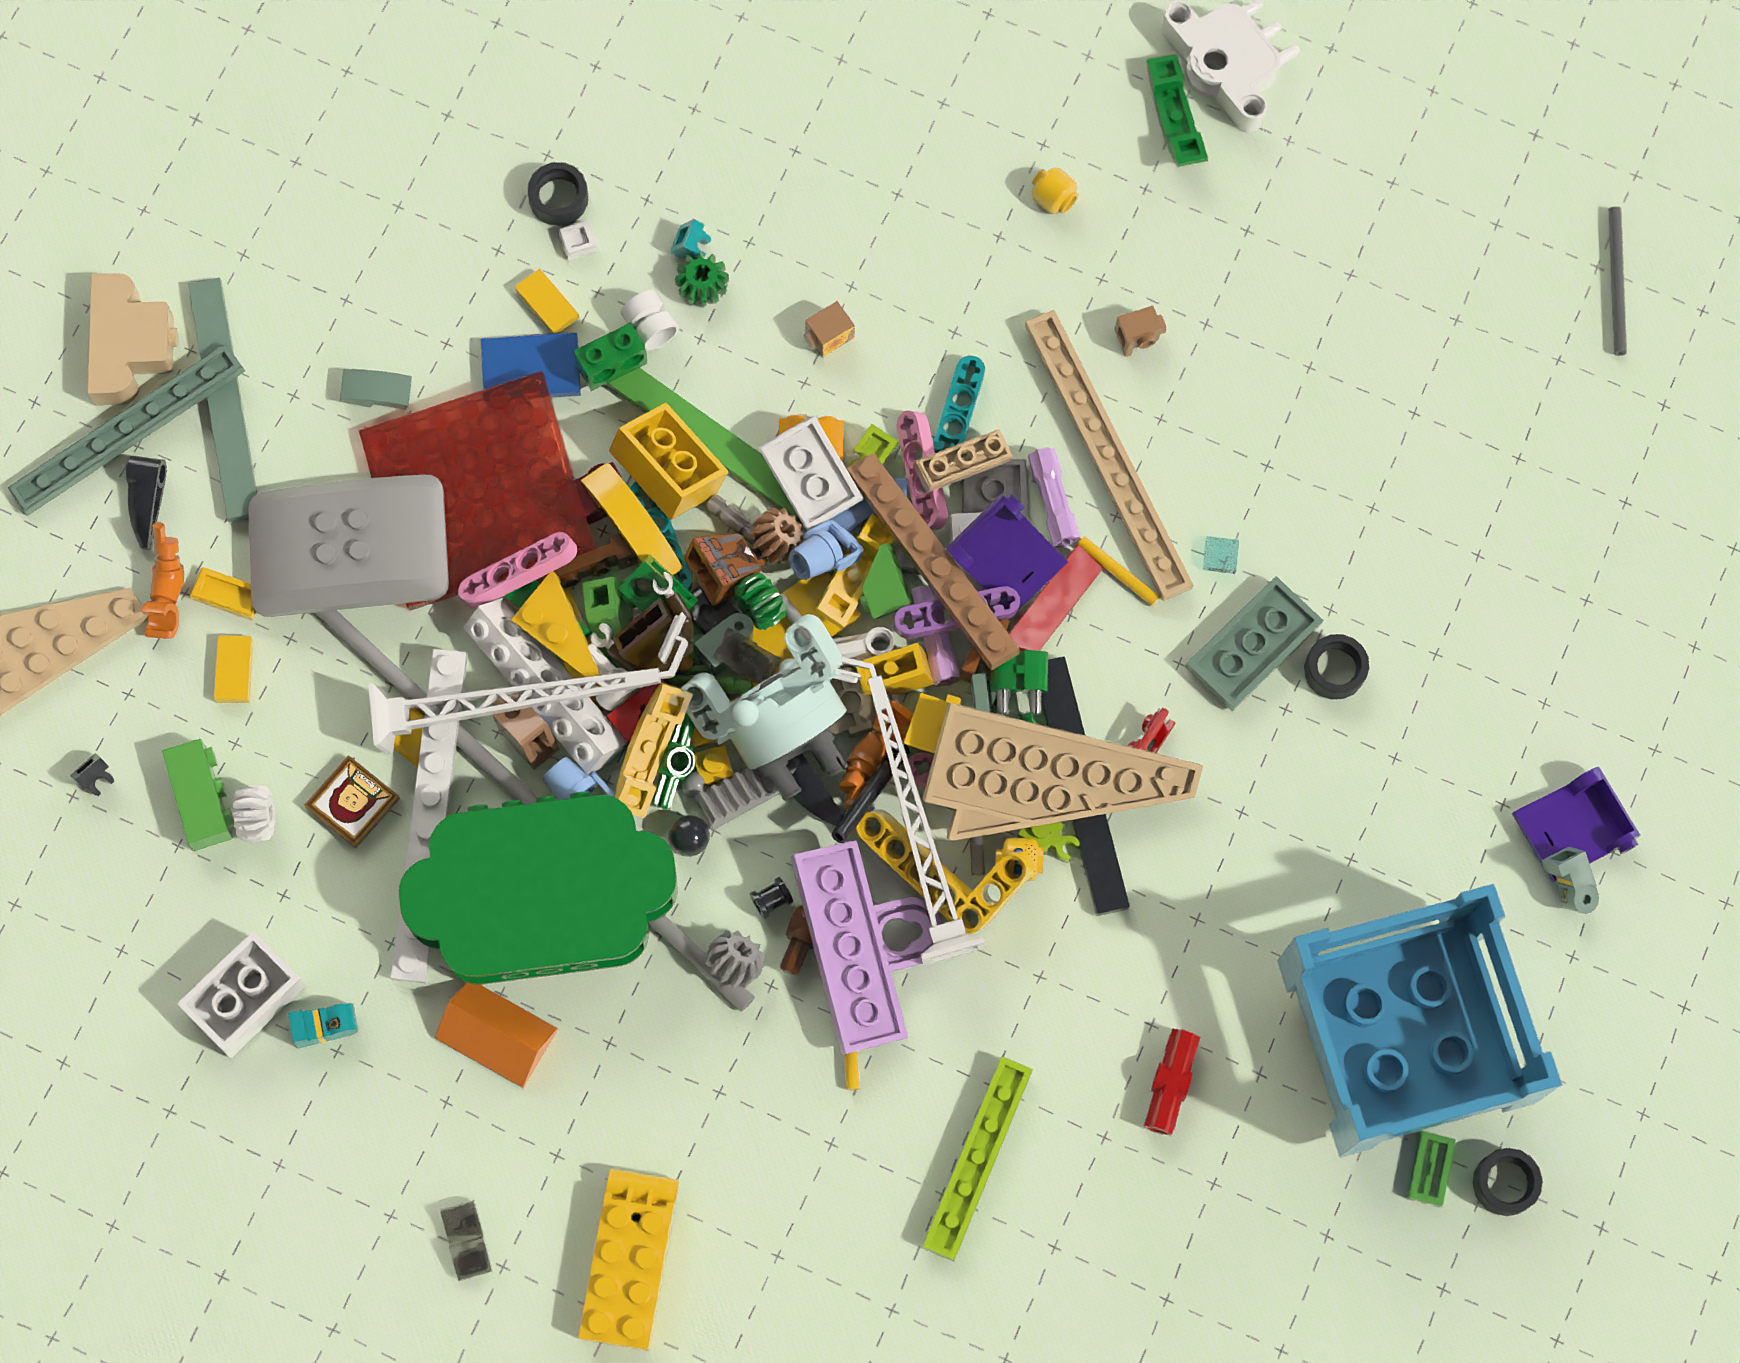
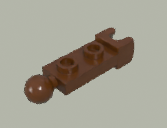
(596, 562)

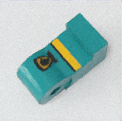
(322, 1024)

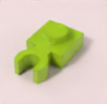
(875, 442)
(1050, 837)

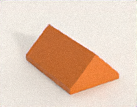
(495, 1032)

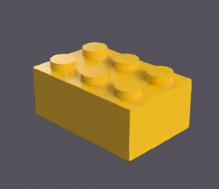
(668, 461)

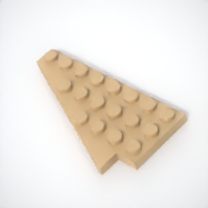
(54, 638)
(1027, 775)

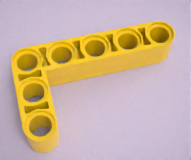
(963, 896)

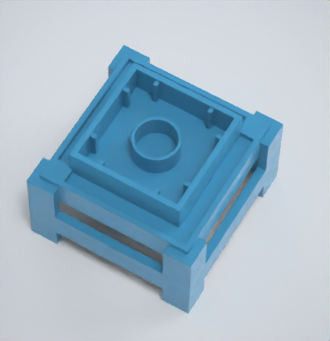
(1414, 1021)

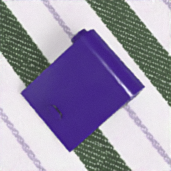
(1006, 551)
(1578, 816)

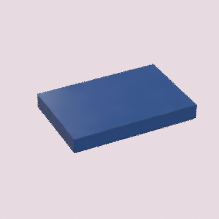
(520, 356)

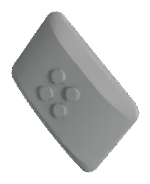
(348, 545)

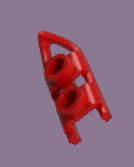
(1154, 730)

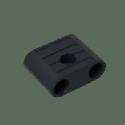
(706, 615)

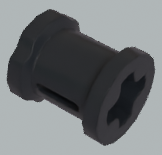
(771, 897)

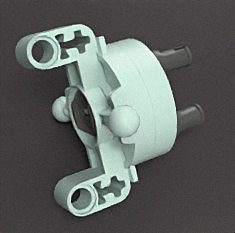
(783, 712)

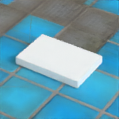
(810, 473)

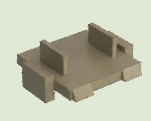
(860, 708)

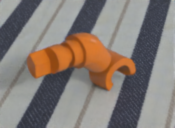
(165, 586)
(870, 753)

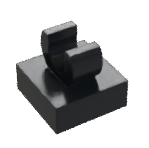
(90, 771)

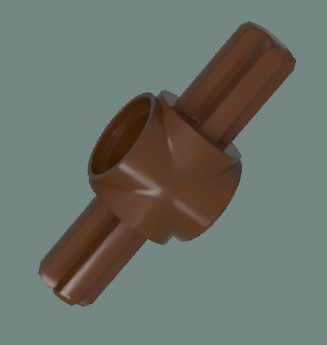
(799, 944)

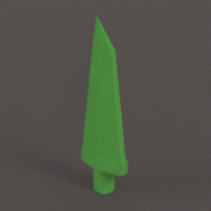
(728, 684)

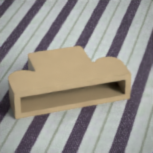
(125, 339)

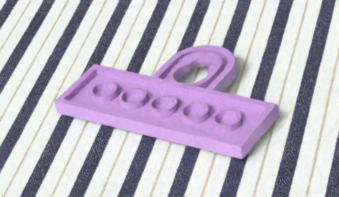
(850, 944)

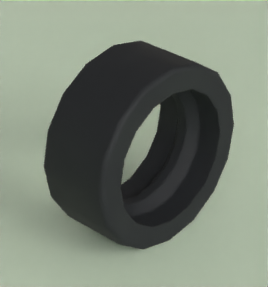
(551, 172)
(1353, 649)
(1527, 1164)

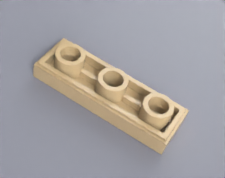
(948, 466)

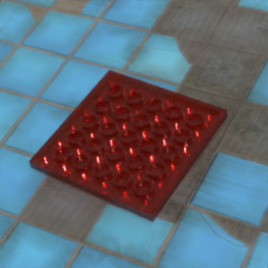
(499, 472)

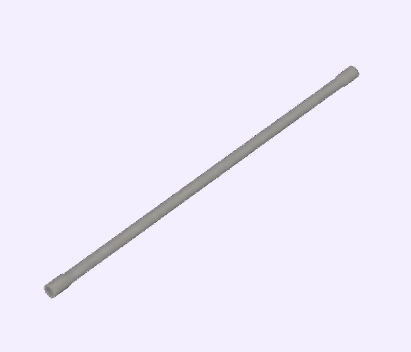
(739, 996)

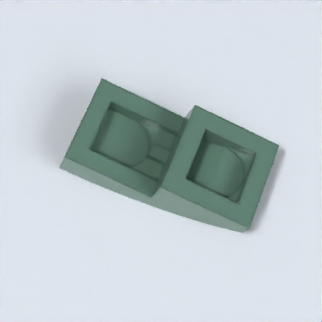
(375, 387)

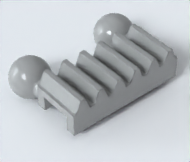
(731, 797)

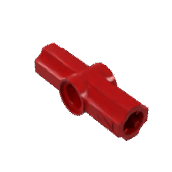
(1171, 1082)

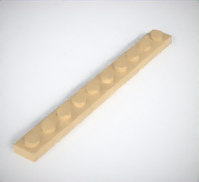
(1109, 456)

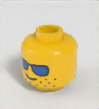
(1026, 845)

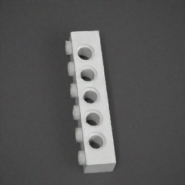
(525, 661)

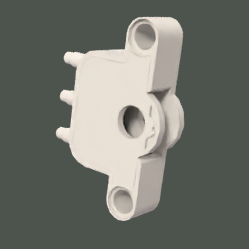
(1236, 45)

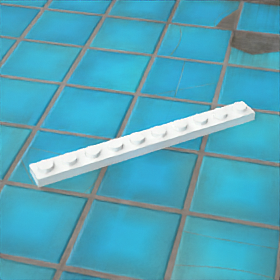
(430, 799)

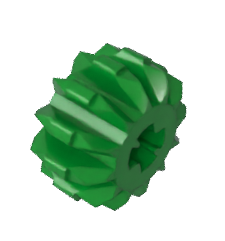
(700, 268)
(760, 601)

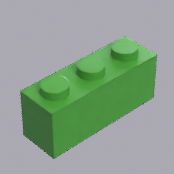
(199, 794)

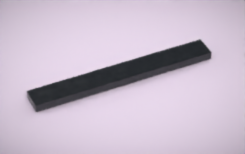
(1092, 832)

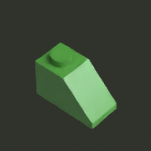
(885, 585)

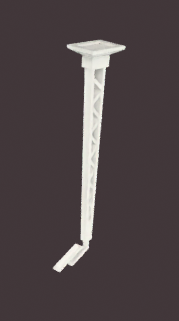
(392, 715)
(948, 938)

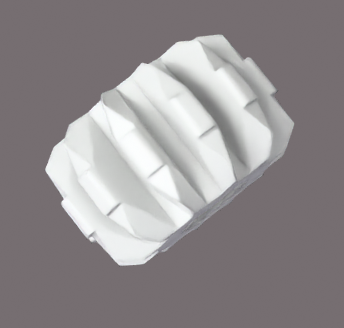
(254, 813)

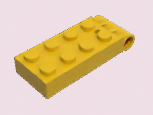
(629, 1260)

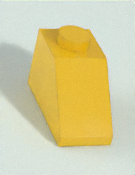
(900, 670)

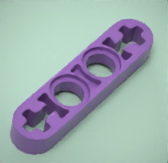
(915, 613)

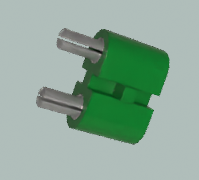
(1022, 674)

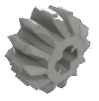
(735, 959)

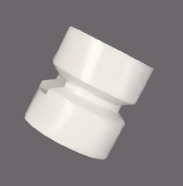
(650, 320)

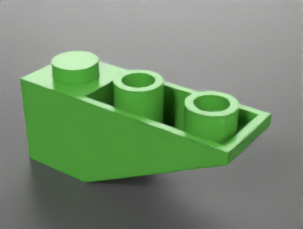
(606, 606)

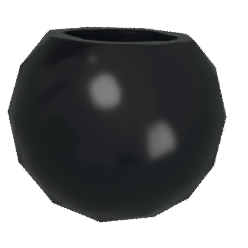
(689, 836)

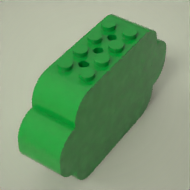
(538, 888)

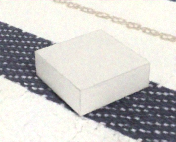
(577, 240)

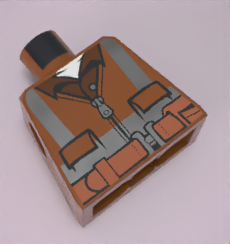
(722, 563)

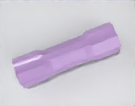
(1060, 519)
(937, 646)

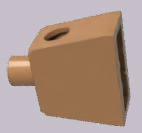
(526, 733)

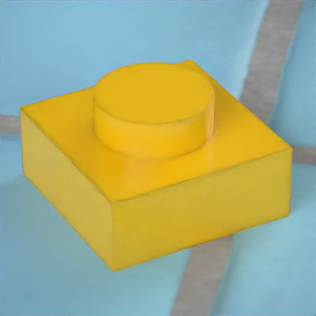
(713, 765)

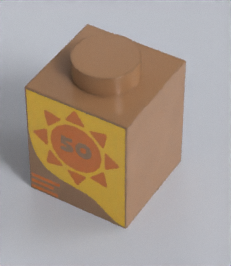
(829, 329)

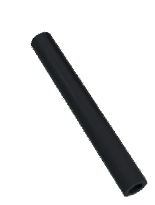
(865, 799)

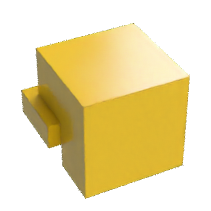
(927, 722)

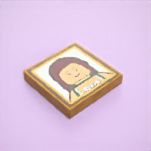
(352, 801)

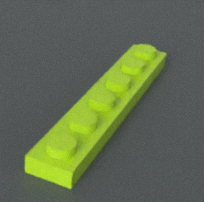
(977, 1159)

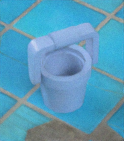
(822, 552)
(569, 778)

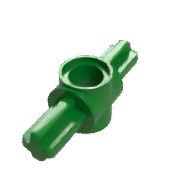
(670, 776)

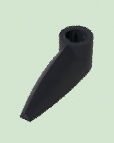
(145, 492)
(813, 795)

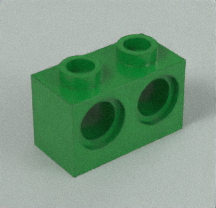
(610, 356)
(650, 570)

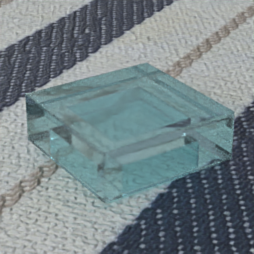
(1220, 555)

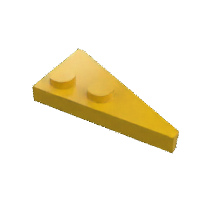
(552, 623)

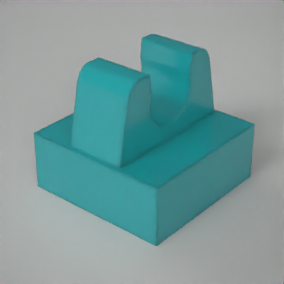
(687, 239)

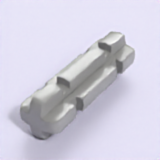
(731, 517)

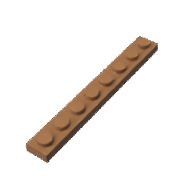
(933, 562)

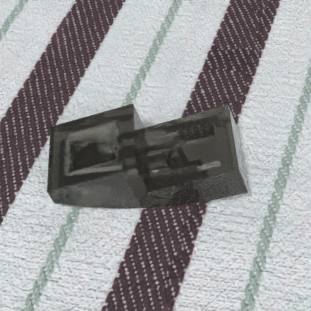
(746, 657)
(466, 1240)

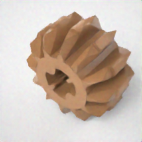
(776, 534)

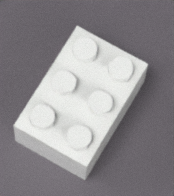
(241, 994)

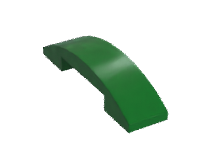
(1174, 111)

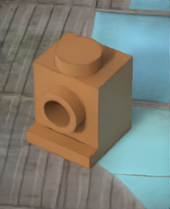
(1139, 329)

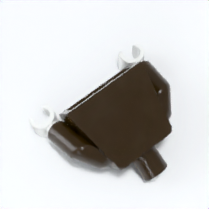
(640, 641)

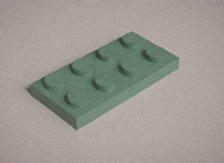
(1254, 643)

